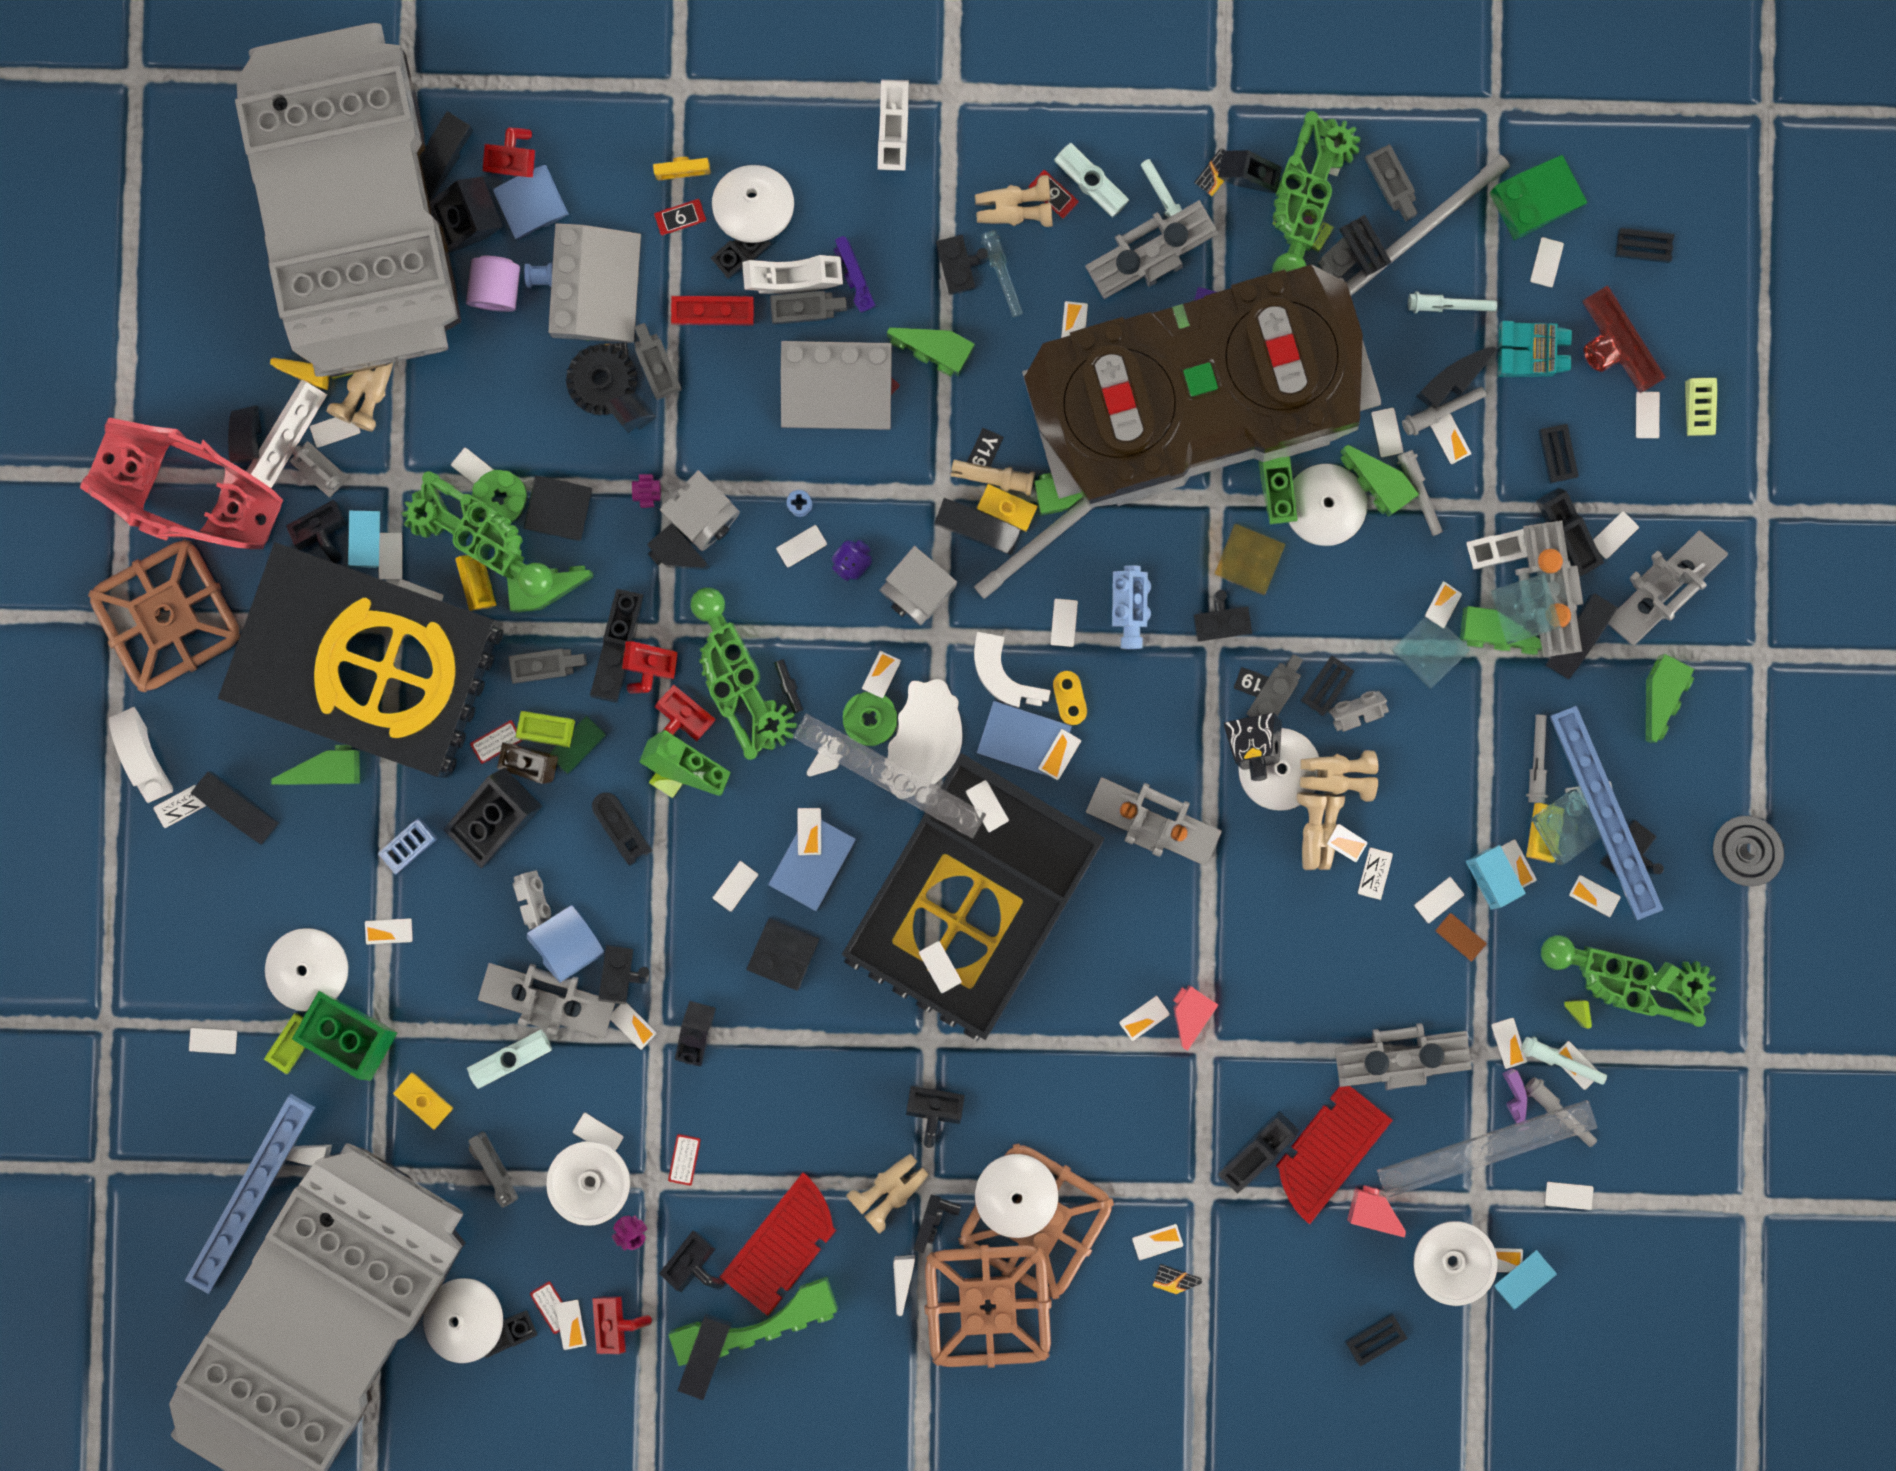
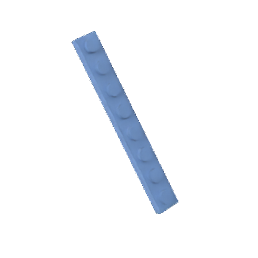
(1606, 813)
(250, 1193)

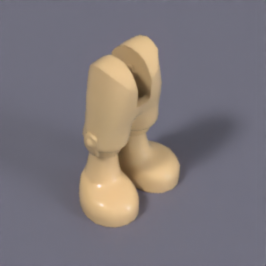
(1007, 203)
(368, 382)
(1331, 777)
(1316, 835)
(892, 1183)

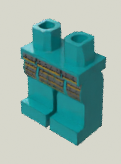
(1532, 349)

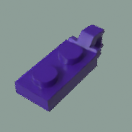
(854, 276)

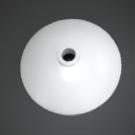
(756, 217)
(1323, 524)
(1280, 790)
(324, 963)
(1010, 1176)
(571, 1193)
(1471, 1273)
(478, 1318)

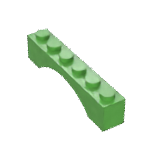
(810, 1303)

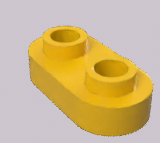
(1069, 698)

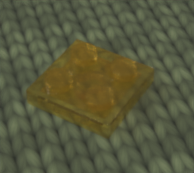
(1249, 559)

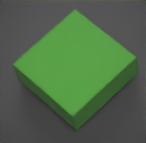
(1664, 977)

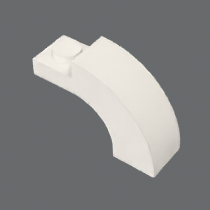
(893, 125)
(1497, 549)
(136, 755)

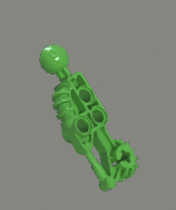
(1294, 203)
(494, 532)
(708, 605)
(1614, 986)

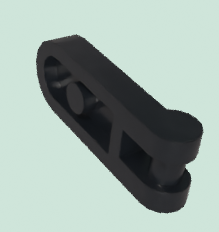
(620, 826)

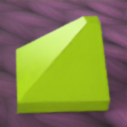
(666, 785)
(1580, 1011)

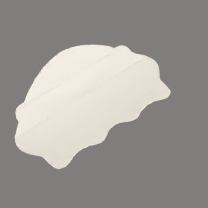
(928, 731)

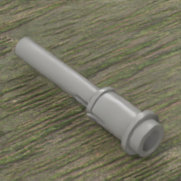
(1431, 416)
(1414, 475)
(1537, 779)
(1551, 1103)

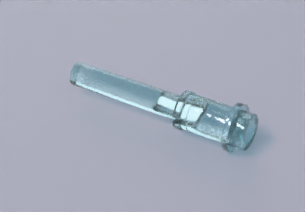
(997, 259)

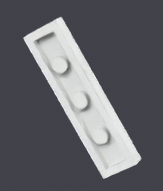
(286, 433)

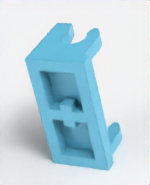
(363, 539)
(1495, 877)
(1525, 1280)

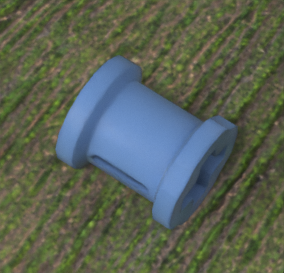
(538, 275)
(793, 498)

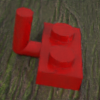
(508, 158)
(650, 662)
(684, 714)
(611, 1326)

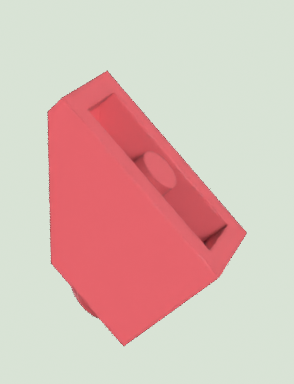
(1191, 1014)
(1374, 1212)

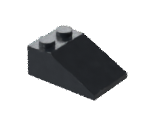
(492, 816)

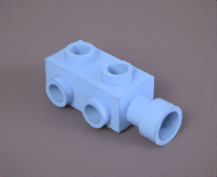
(1129, 603)

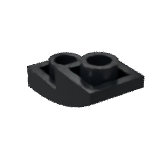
(732, 254)
(242, 433)
(515, 1331)

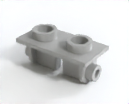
(318, 468)
(1370, 705)
(530, 887)

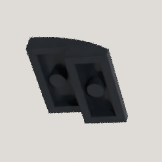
(557, 508)

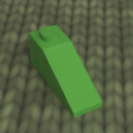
(329, 767)

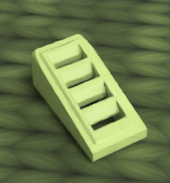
(1711, 406)

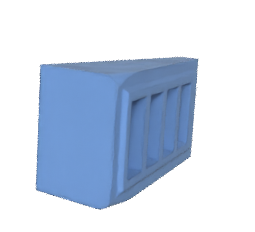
(426, 833)

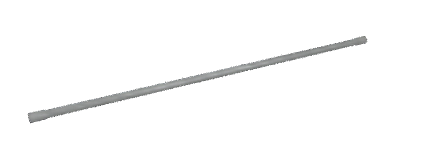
(1486, 175)

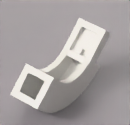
(794, 276)
(990, 671)

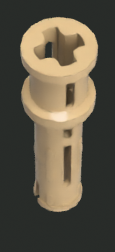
(1005, 478)

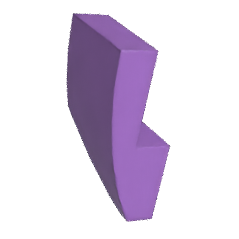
(1519, 1104)

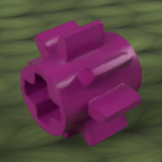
(646, 490)
(629, 1232)

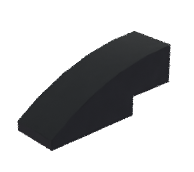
(443, 151)
(1455, 377)
(631, 411)
(976, 526)
(1579, 543)
(1591, 623)
(234, 807)
(1259, 1152)
(704, 1356)

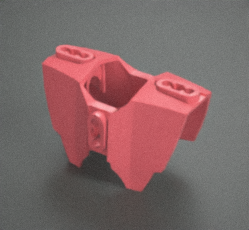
(127, 491)

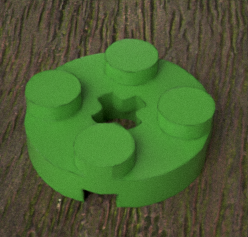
(504, 482)
(872, 734)

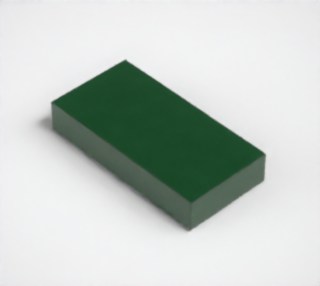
(584, 740)

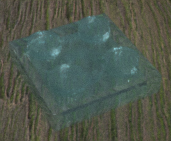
(1526, 609)
(1430, 651)
(1566, 827)

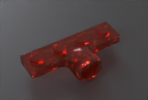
(1619, 342)

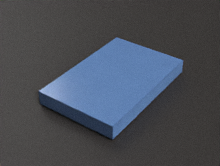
(1018, 736)
(810, 876)

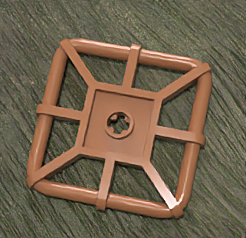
(147, 609)
(1052, 1231)
(998, 1320)

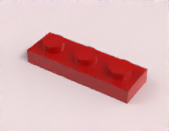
(712, 310)

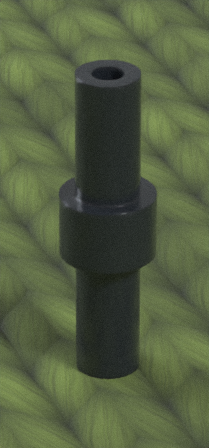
(788, 686)

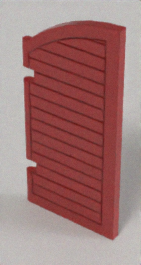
(1330, 1150)
(781, 1246)

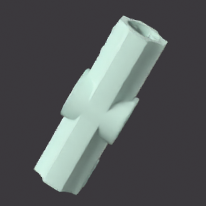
(1079, 167)
(494, 1066)

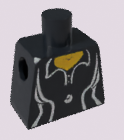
(1255, 743)

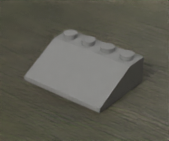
(594, 283)
(836, 385)

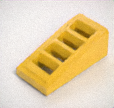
(302, 371)

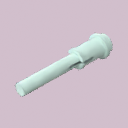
(1160, 189)
(1437, 303)
(1549, 1055)

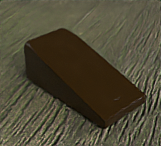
(527, 763)

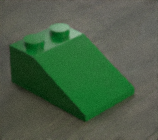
(1537, 197)
(344, 1036)

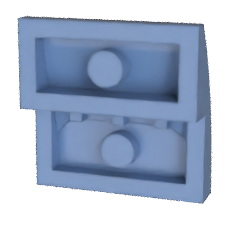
(530, 202)
(565, 944)

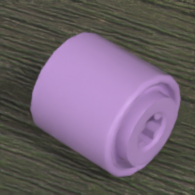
(493, 284)

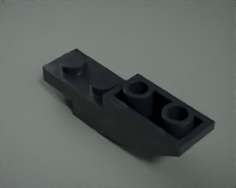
(620, 629)

